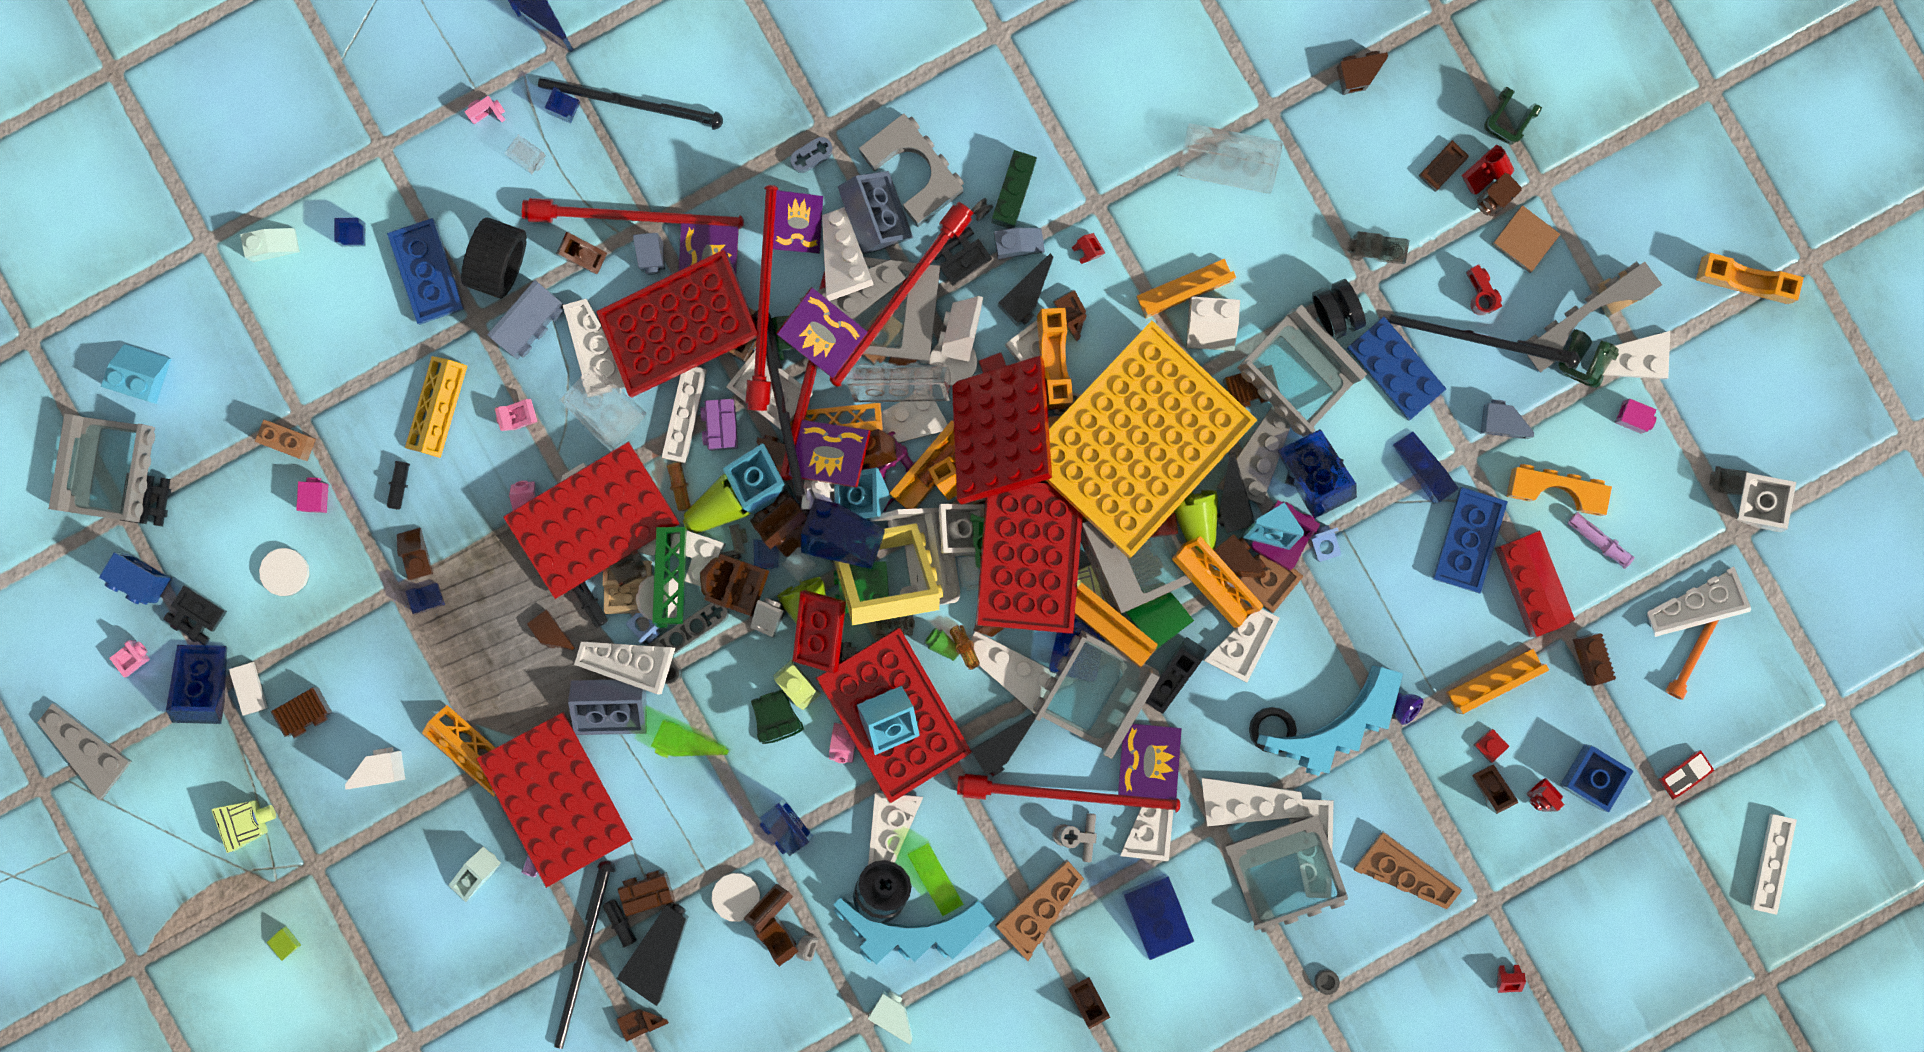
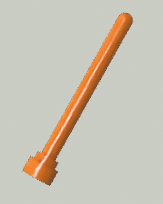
(1678, 687)

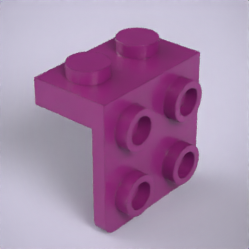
(1285, 557)

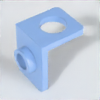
(1325, 533)
(644, 636)

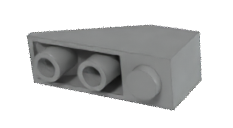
(767, 617)

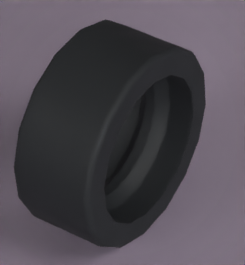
(1266, 712)

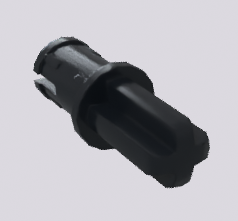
(398, 485)
(590, 605)
(619, 923)

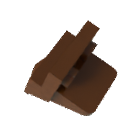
(781, 523)
(733, 583)

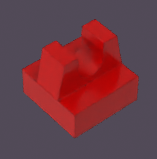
(1090, 246)
(1510, 982)

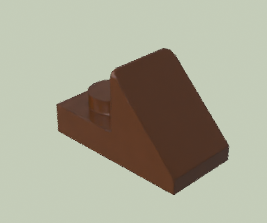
(581, 253)
(414, 554)
(1494, 789)
(1089, 1002)

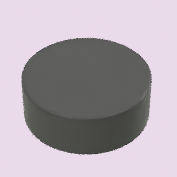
(1327, 981)

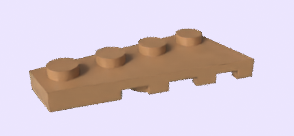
(1399, 867)
(1034, 914)

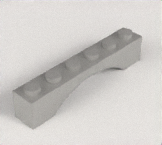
(1634, 286)

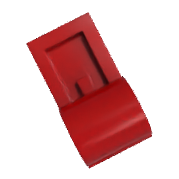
(1487, 169)
(1480, 280)
(1545, 797)

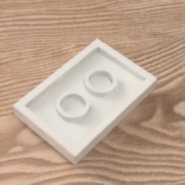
(790, 387)

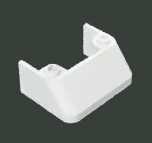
(945, 565)

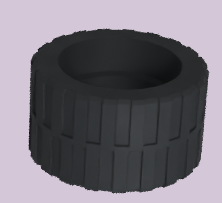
(493, 257)

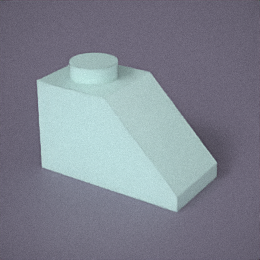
(269, 243)
(474, 873)
(892, 1016)

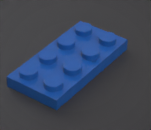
(425, 271)
(1396, 368)
(1470, 540)

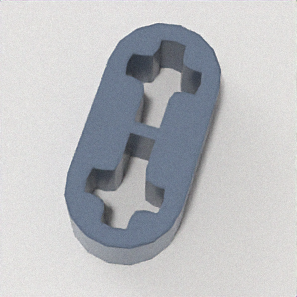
(809, 149)

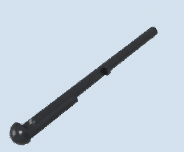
(715, 119)
(1571, 358)
(774, 363)
(593, 911)

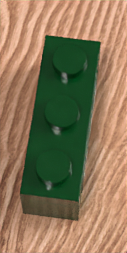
(1014, 189)

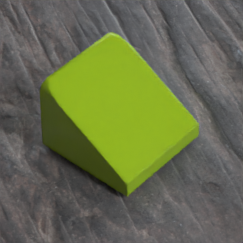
(284, 943)

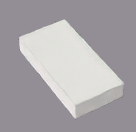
(248, 688)

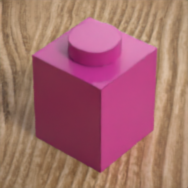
(1636, 416)
(312, 496)

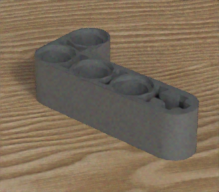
(689, 635)

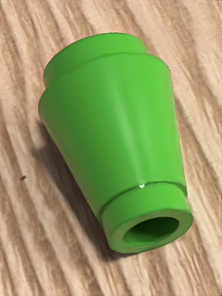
(942, 644)

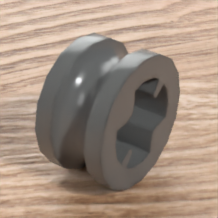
(981, 209)

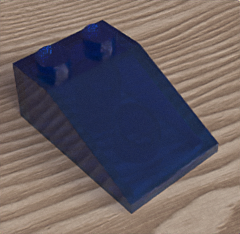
(541, 16)
(1318, 473)
(840, 535)
(198, 684)
(786, 828)
(1158, 916)

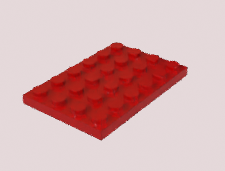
(677, 323)
(1001, 430)
(591, 519)
(1029, 560)
(873, 672)
(554, 799)

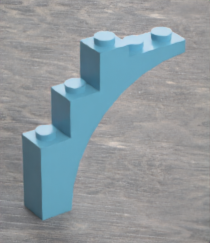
(1369, 711)
(914, 940)

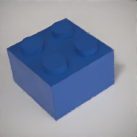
(135, 578)
(1596, 778)

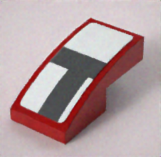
(1686, 775)

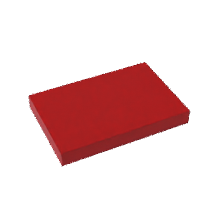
(819, 631)

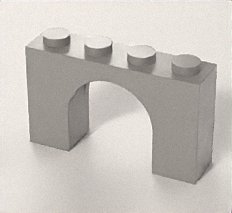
(903, 137)

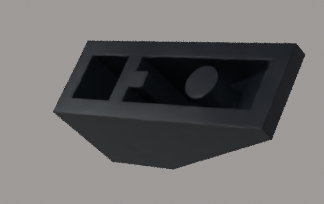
(1024, 296)
(1235, 505)
(1176, 674)
(998, 749)

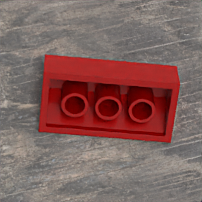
(1535, 584)

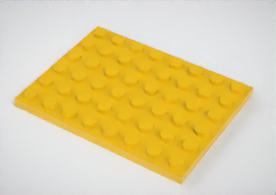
(1142, 438)

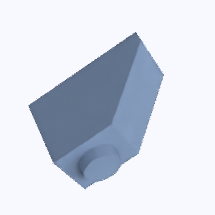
(1018, 242)
(649, 252)
(1504, 421)

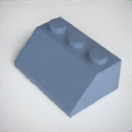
(875, 211)
(526, 320)
(607, 707)

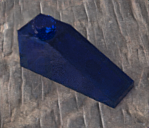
(1425, 468)

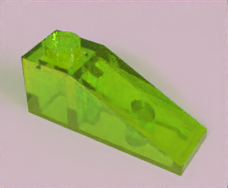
(679, 741)
(935, 878)

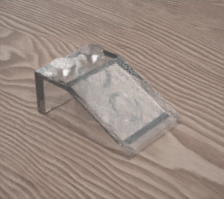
(603, 408)

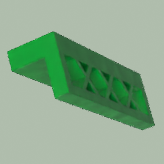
(663, 575)

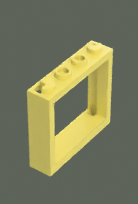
(895, 605)

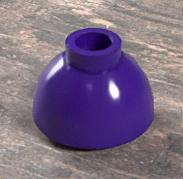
(1407, 707)

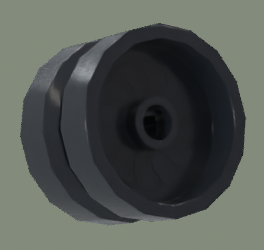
(1339, 309)
(882, 891)

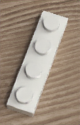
(684, 415)
(1773, 864)

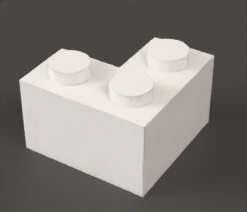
(701, 551)

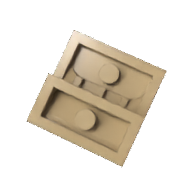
(622, 599)

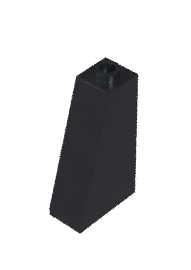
(653, 959)

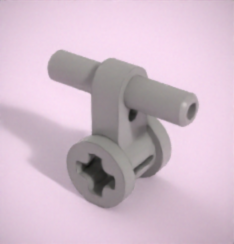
(1075, 836)

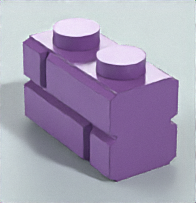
(720, 424)

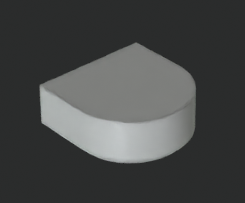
(807, 947)

